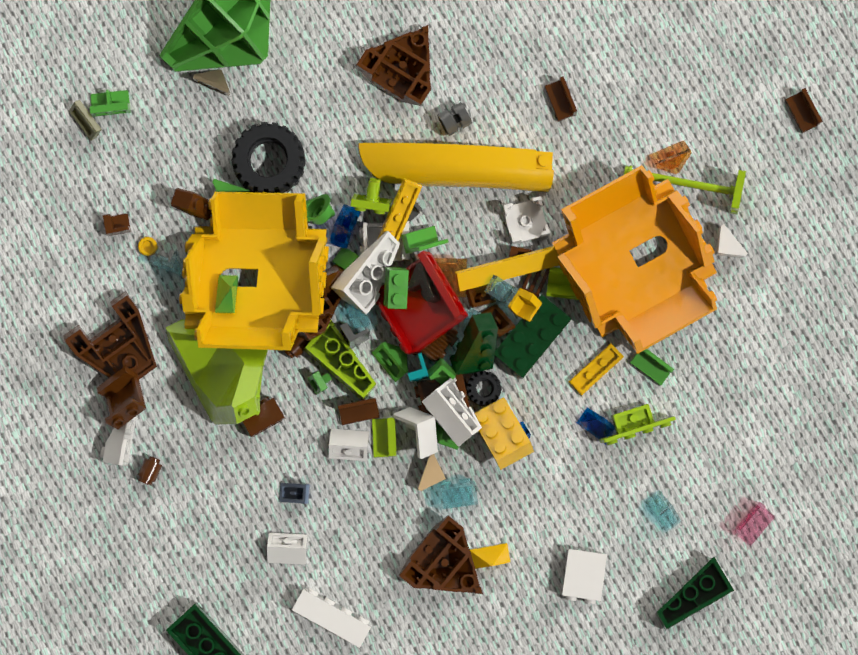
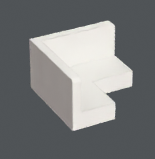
(424, 427)

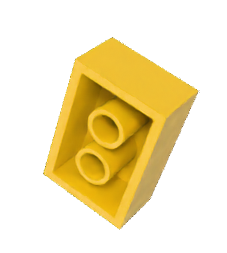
(503, 433)

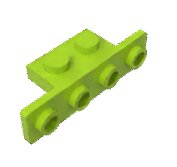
(634, 421)

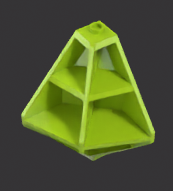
(222, 378)

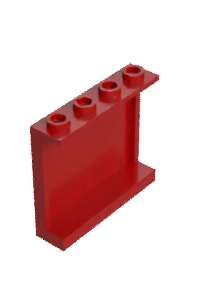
(422, 319)

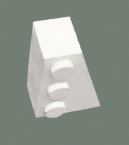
(452, 412)

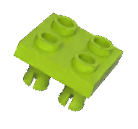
(371, 199)

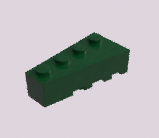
(695, 595)

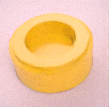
(147, 246)

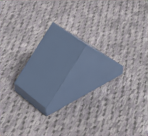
(294, 493)

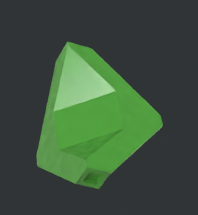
(220, 35)

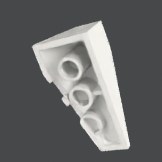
(363, 278)

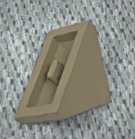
(213, 80)

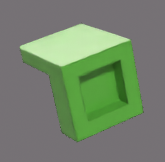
(441, 371)

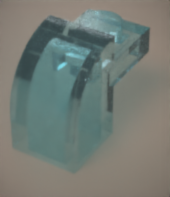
(501, 291)

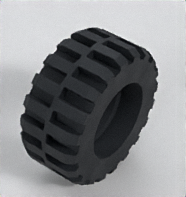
(268, 134)

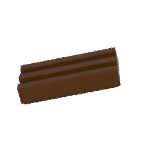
(534, 282)

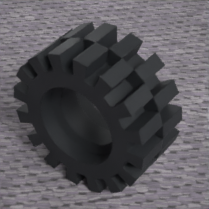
(484, 376)

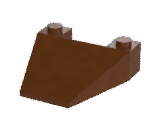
(118, 344)

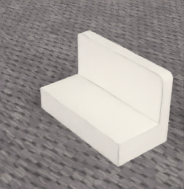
(348, 444)
(286, 548)

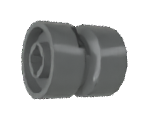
(448, 122)

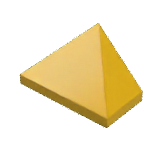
(490, 556)

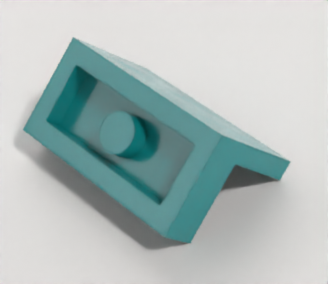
(419, 374)

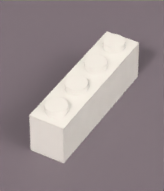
(331, 617)

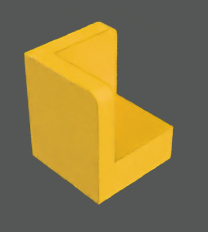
(524, 304)

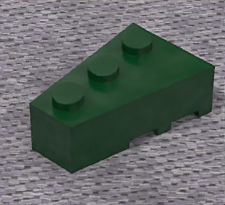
(477, 347)

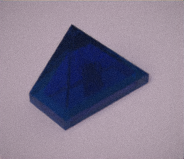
(596, 424)

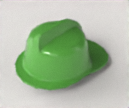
(319, 209)

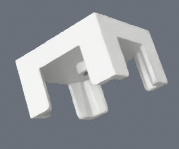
(526, 220)

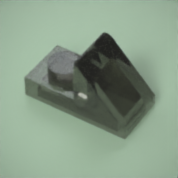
(421, 280)

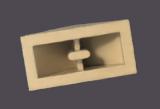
(432, 474)

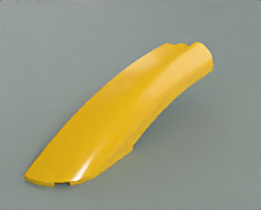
(459, 165)

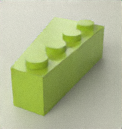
(340, 360)

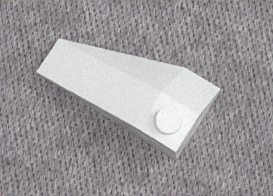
(119, 445)

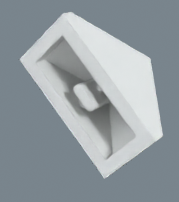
(728, 245)

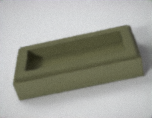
(85, 120)

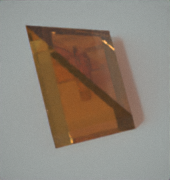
(672, 158)

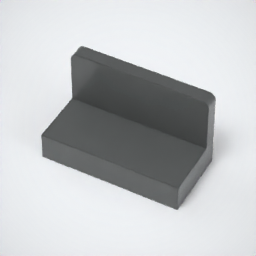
(351, 339)

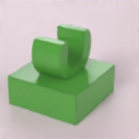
(319, 382)

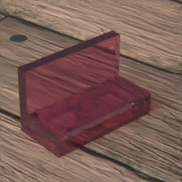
(754, 523)

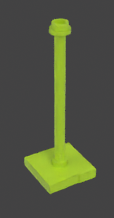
(733, 191)

